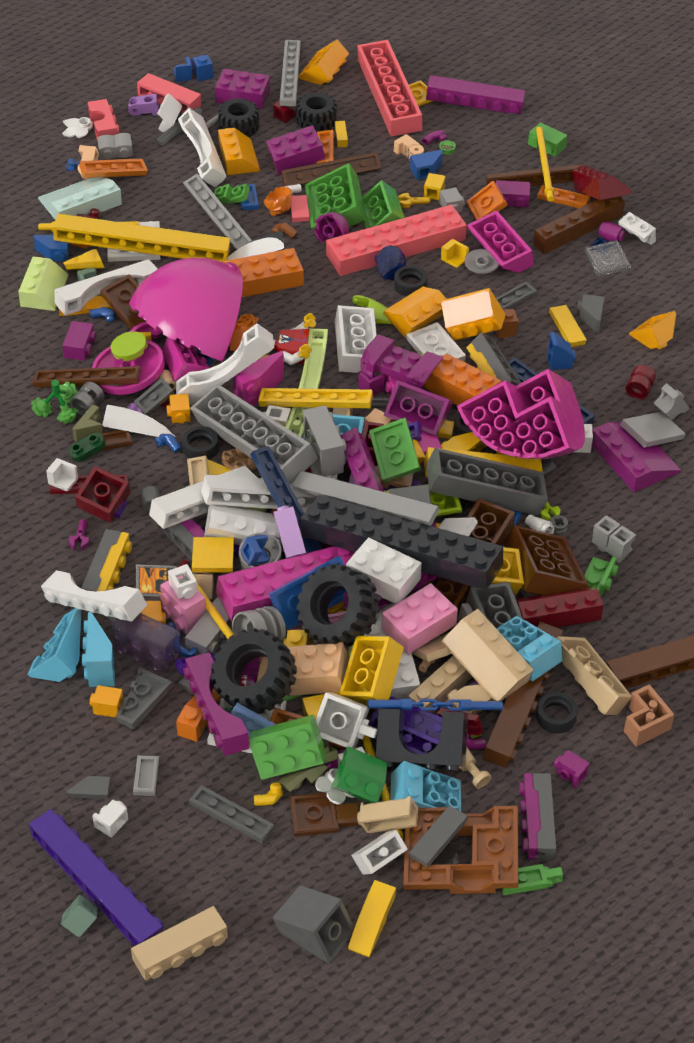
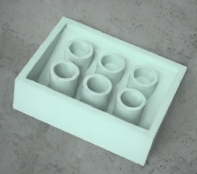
(82, 197)

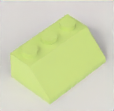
(40, 284)

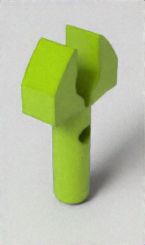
(547, 508)

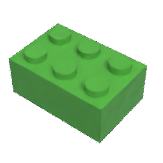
(287, 747)

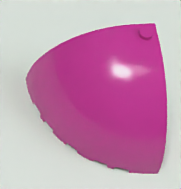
(193, 302)
(527, 419)

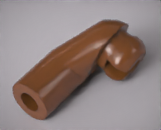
(286, 229)

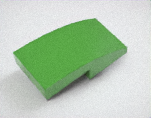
(229, 195)

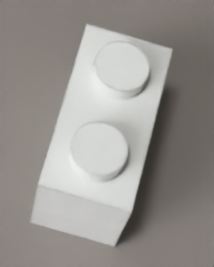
(379, 852)

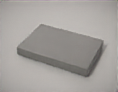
(652, 429)

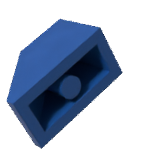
(202, 67)
(52, 249)
(559, 353)

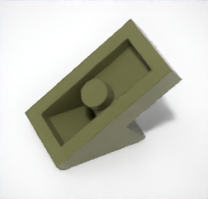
(88, 424)

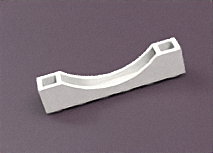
(196, 129)
(75, 295)
(253, 346)
(119, 603)

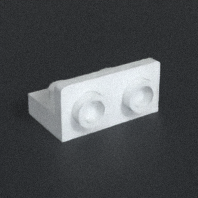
(638, 227)

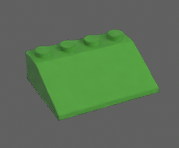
(337, 193)

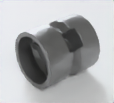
(88, 395)

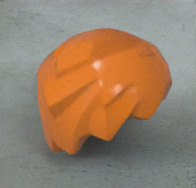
(279, 200)

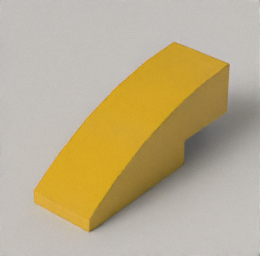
(372, 918)

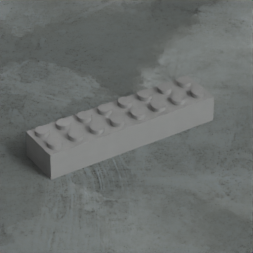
(251, 430)

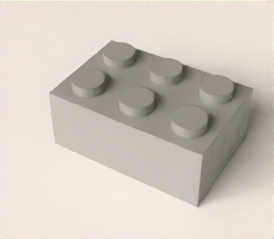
(325, 440)

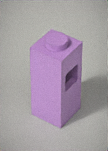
(289, 532)

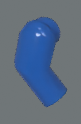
(103, 311)
(168, 440)

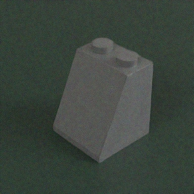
(315, 922)

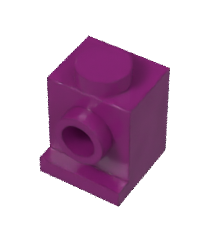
(571, 768)

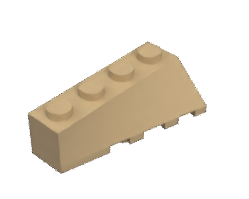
(594, 675)

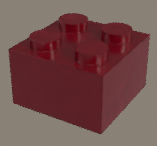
(102, 494)

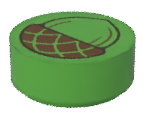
(448, 147)

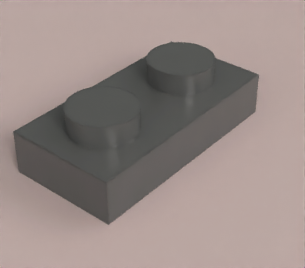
(154, 397)

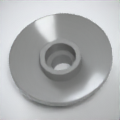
(480, 261)

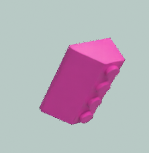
(502, 242)

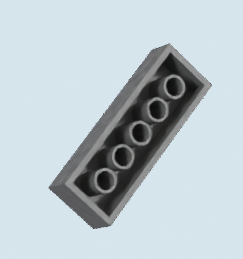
(487, 480)

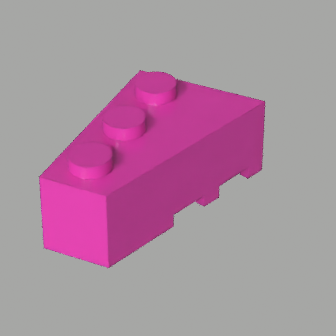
(182, 359)

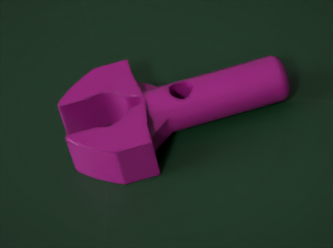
(80, 536)

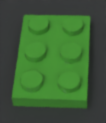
(394, 450)

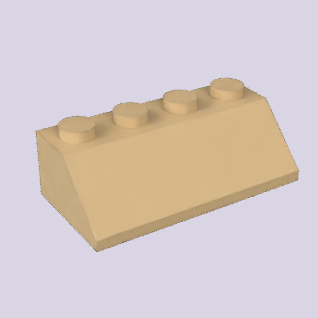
(488, 656)

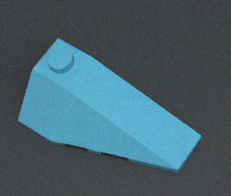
(61, 651)

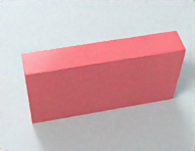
(299, 208)

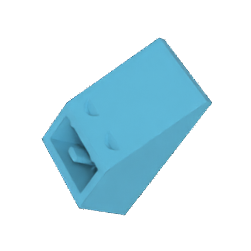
(533, 644)
(98, 655)
(425, 787)

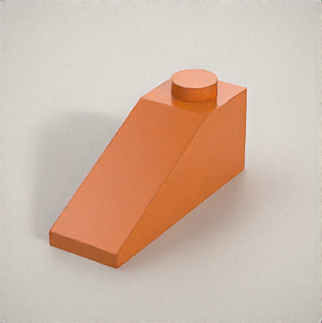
(191, 721)

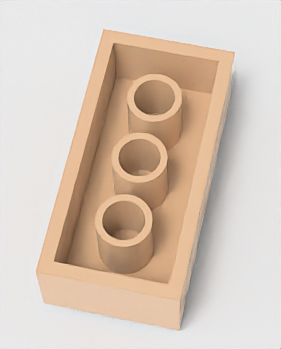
(318, 668)

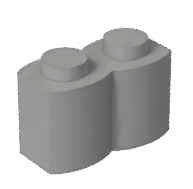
(115, 146)

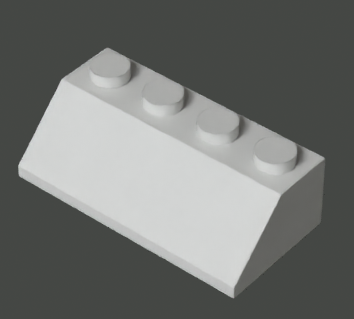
(354, 332)
(239, 523)

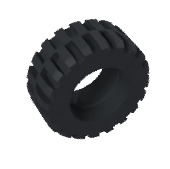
(316, 598)
(237, 654)

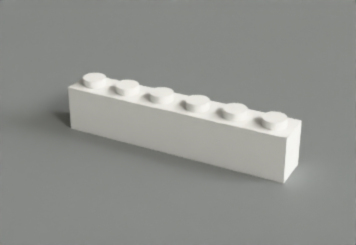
(244, 492)
(186, 502)

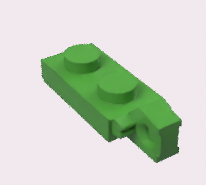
(535, 878)

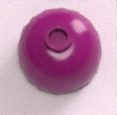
(330, 225)

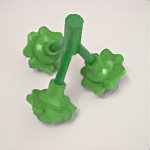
(64, 394)

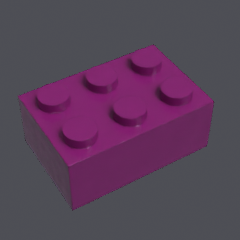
(242, 85)
(296, 149)

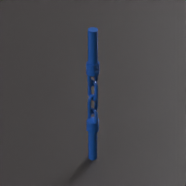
(464, 704)

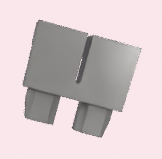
(613, 538)

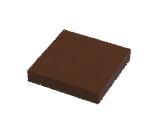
(313, 814)

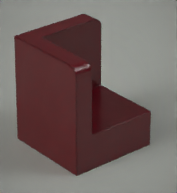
(283, 113)

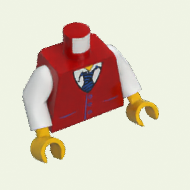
(295, 342)

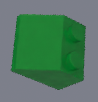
(360, 775)

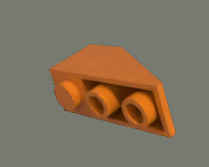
(242, 325)

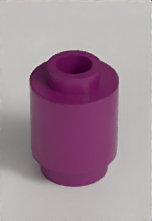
(611, 232)

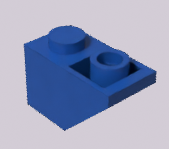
(425, 163)

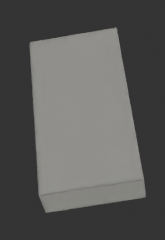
(146, 775)

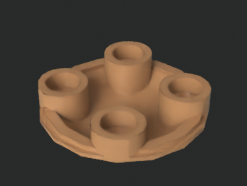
(235, 459)

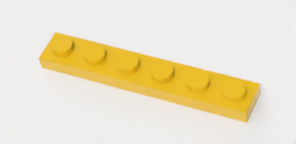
(316, 397)

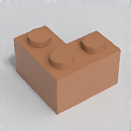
(649, 717)

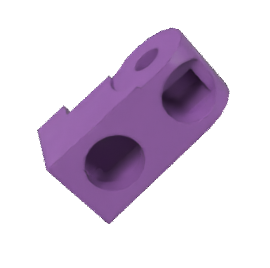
(143, 105)

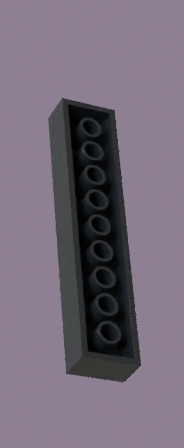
(438, 550)

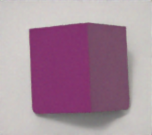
(375, 384)

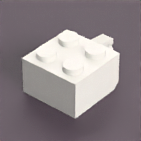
(343, 720)

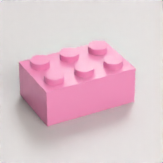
(419, 618)

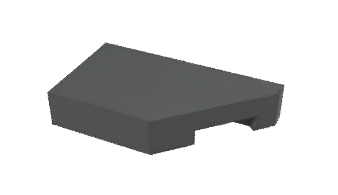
(91, 787)

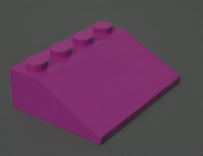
(629, 459)

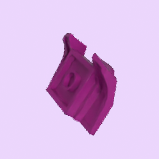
(394, 361)

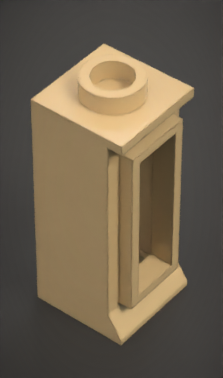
(388, 815)

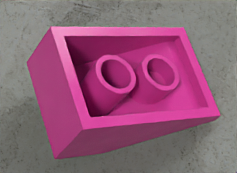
(261, 374)

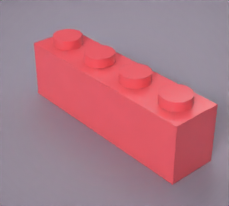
(154, 85)

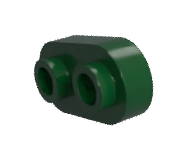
(87, 447)

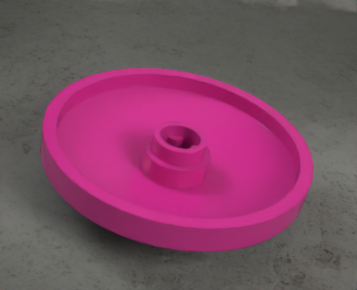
(151, 362)

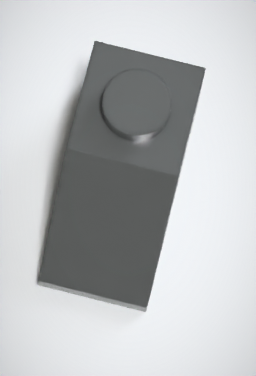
(591, 310)

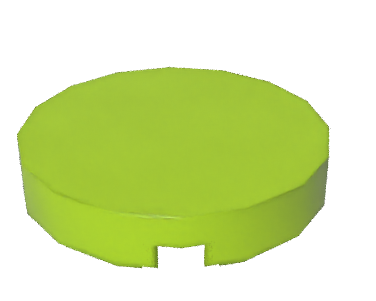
(129, 346)

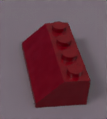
(598, 183)
(562, 608)

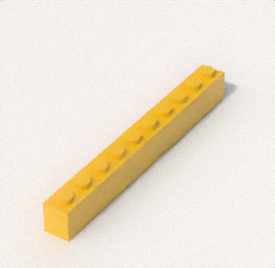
(140, 238)

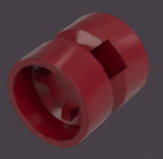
(640, 382)

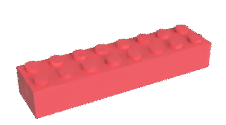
(389, 88)
(410, 234)

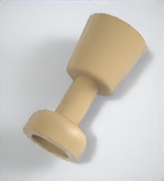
(480, 778)

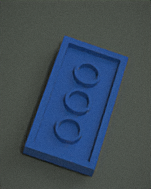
(286, 596)

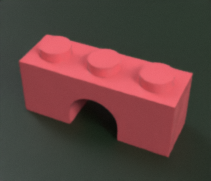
(102, 117)

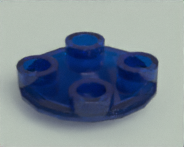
(389, 261)

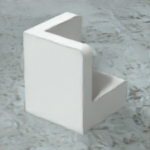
(62, 474)

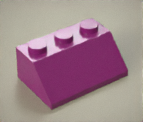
(418, 406)

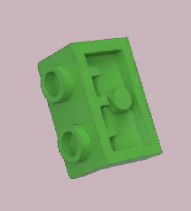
(600, 573)

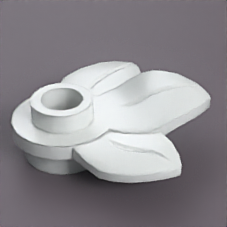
(77, 127)
(324, 785)

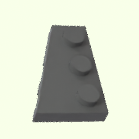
(143, 697)

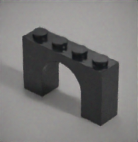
(448, 752)

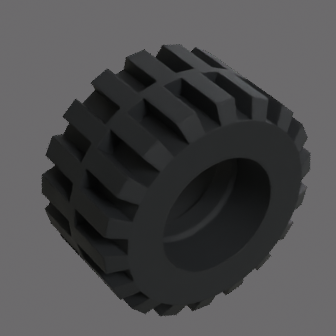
(316, 110)
(240, 115)

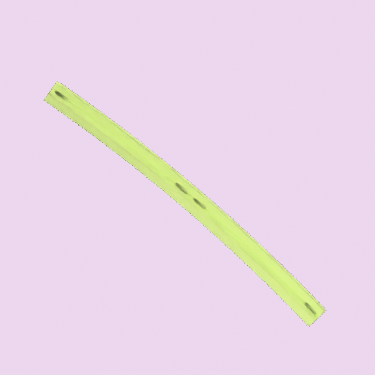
(310, 380)

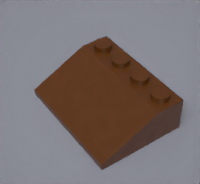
(545, 561)

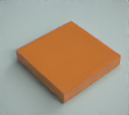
(487, 201)

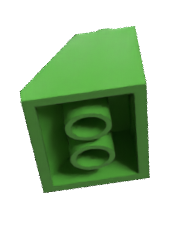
(381, 205)

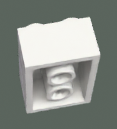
(388, 569)

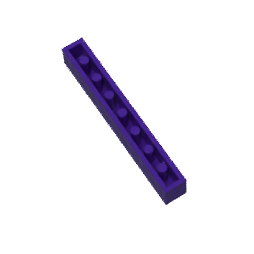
(94, 878)

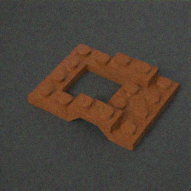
(493, 854)

